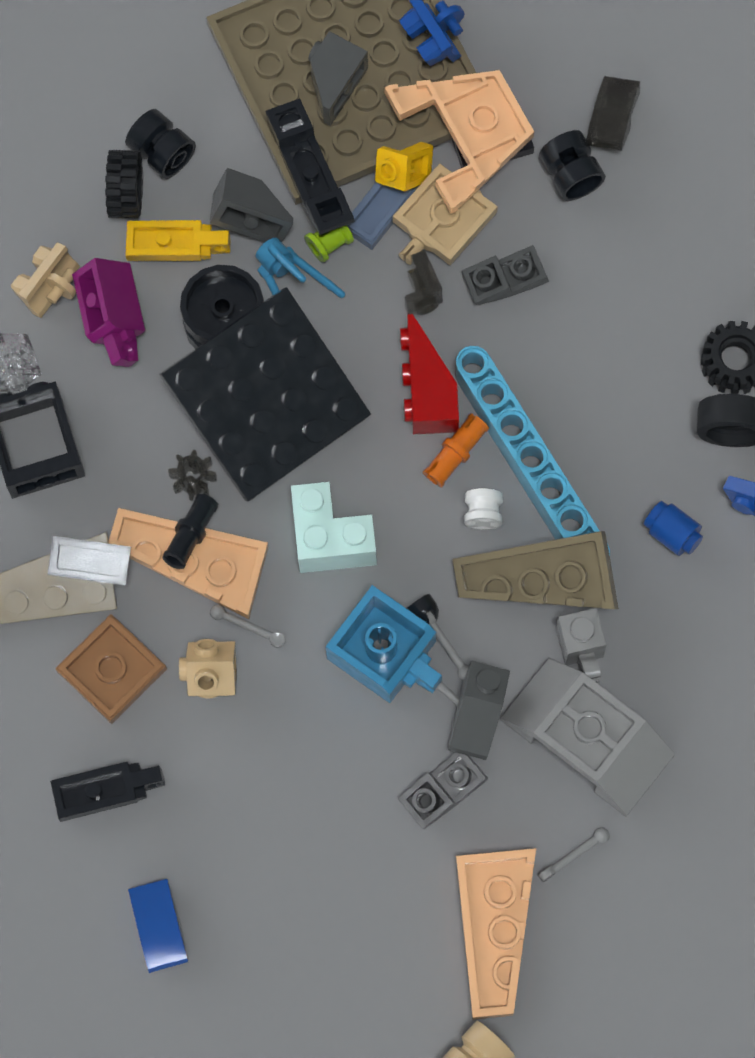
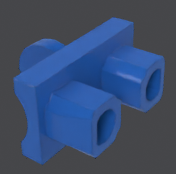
(439, 44)

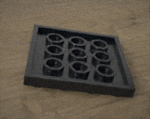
(265, 394)

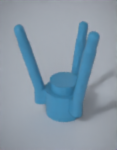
(280, 260)

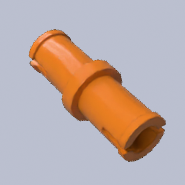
(456, 450)

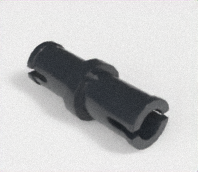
(190, 531)

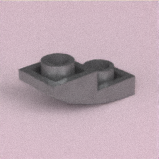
(442, 789)

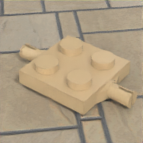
(434, 228)

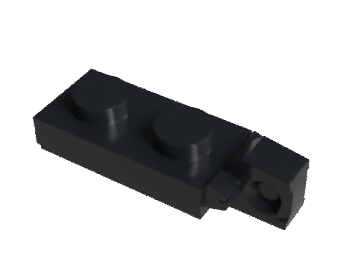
(103, 789)

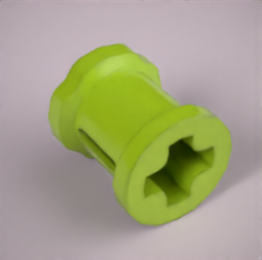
(328, 242)

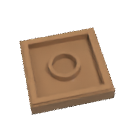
(111, 669)

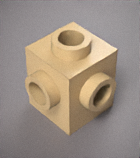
(209, 668)

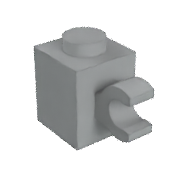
(582, 641)

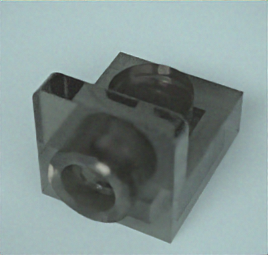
(425, 284)

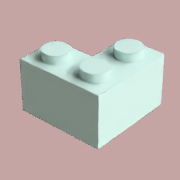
(329, 541)

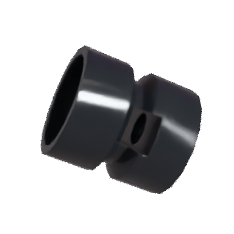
(164, 147)
(570, 161)

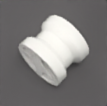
(483, 509)

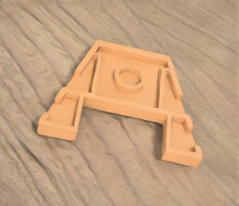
(481, 120)

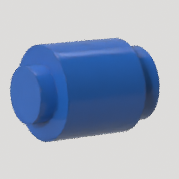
(673, 528)

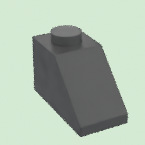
(336, 72)
(248, 208)
(478, 710)

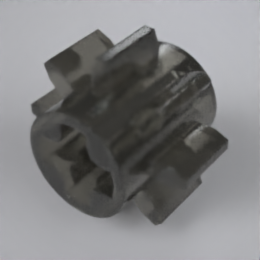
(190, 484)

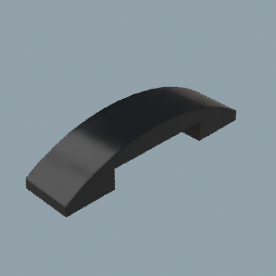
(308, 167)

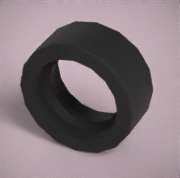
(727, 420)

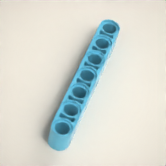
(522, 445)

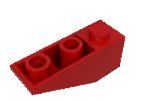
(433, 388)

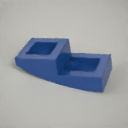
(158, 925)

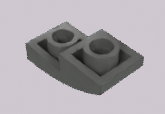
(505, 277)

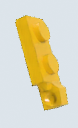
(174, 240)

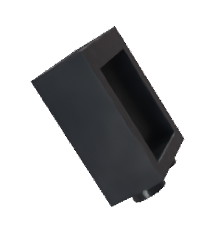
(45, 472)

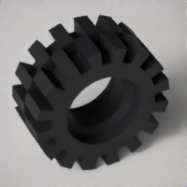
(124, 184)
(712, 357)

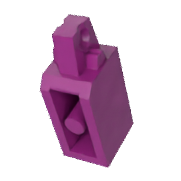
(110, 308)

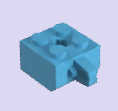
(389, 668)

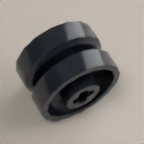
(216, 300)

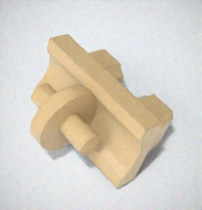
(49, 280)

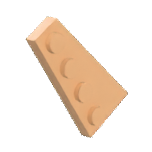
(219, 568)
(494, 917)

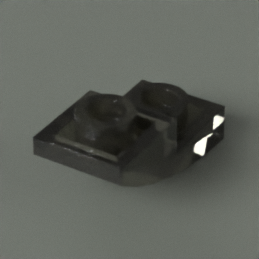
(613, 113)

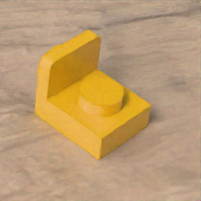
(405, 167)

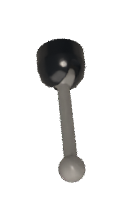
(428, 611)

